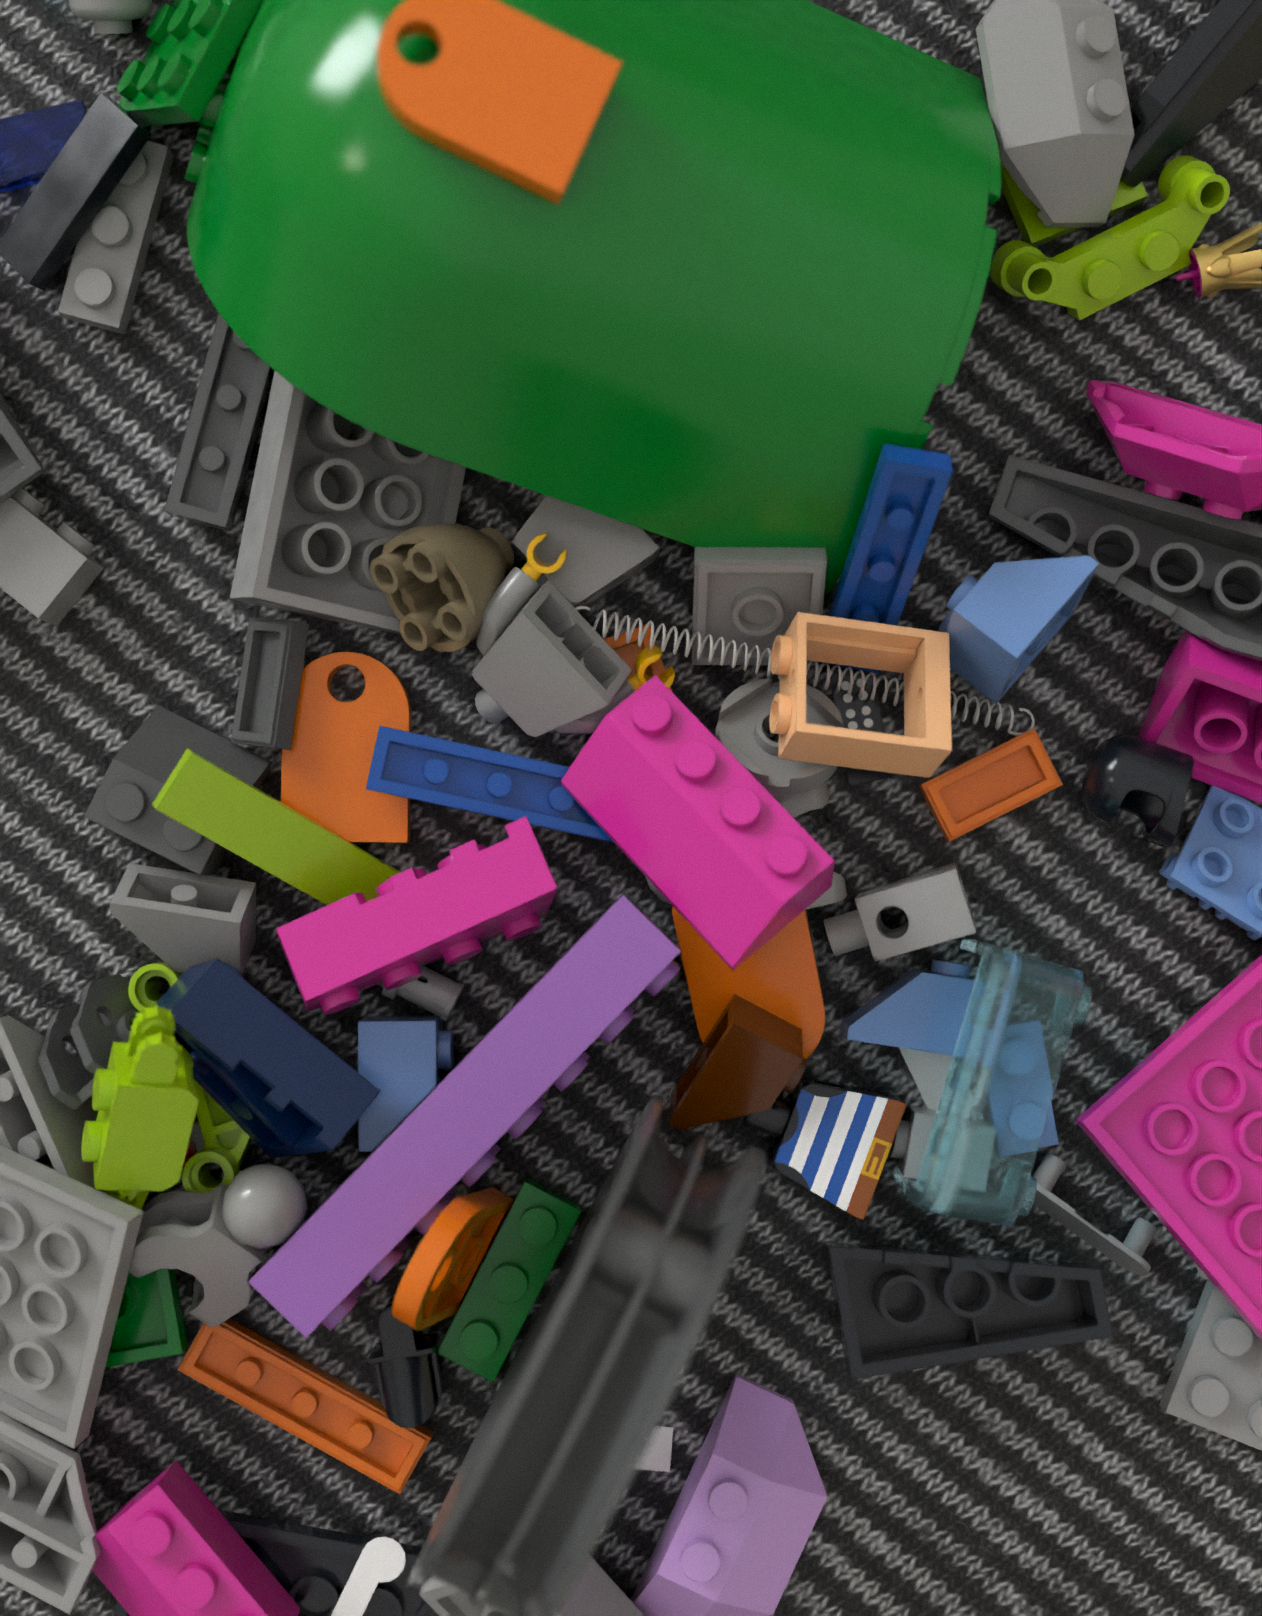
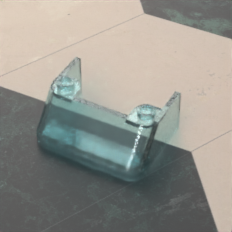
(999, 1087)

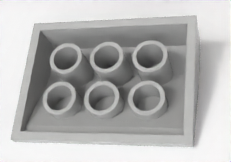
(327, 506)

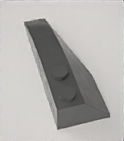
(1153, 549)

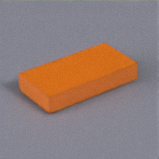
(990, 785)

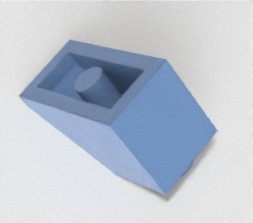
(916, 1011)
(405, 1063)

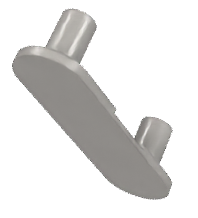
(1124, 1254)

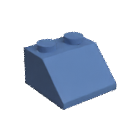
(1011, 617)

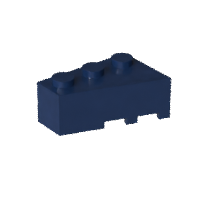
(263, 1064)

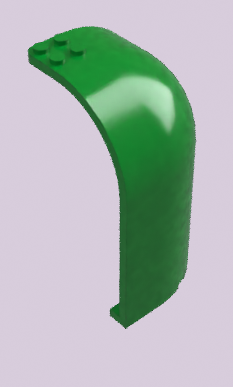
(705, 326)

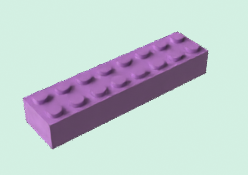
(458, 1123)

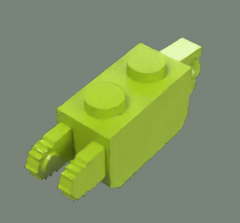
(143, 1111)

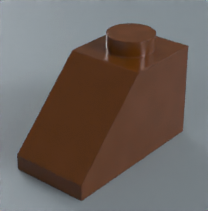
(738, 1067)

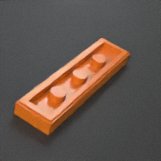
(305, 1402)

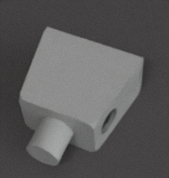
(599, 549)
(934, 908)

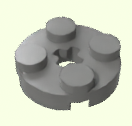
(744, 733)

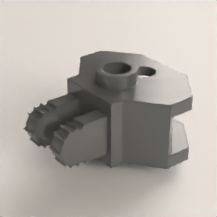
(91, 1029)

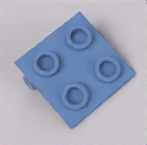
(1223, 860)

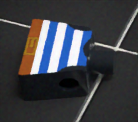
(832, 1139)

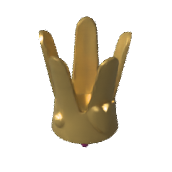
(1225, 266)

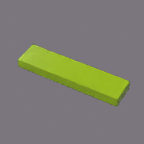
(268, 832)

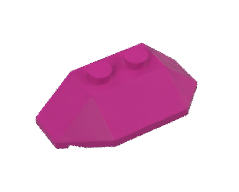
(1182, 447)

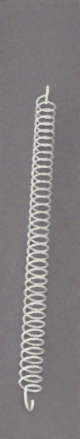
(817, 670)

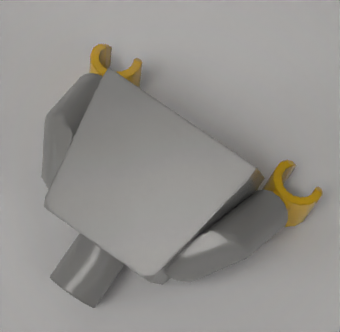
(547, 660)

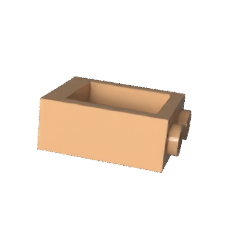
(878, 646)

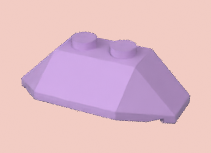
(737, 1514)

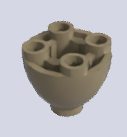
(441, 581)

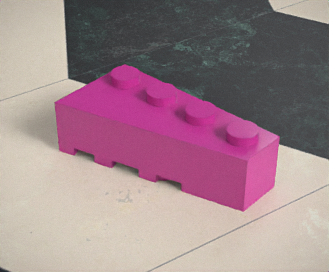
(419, 920)

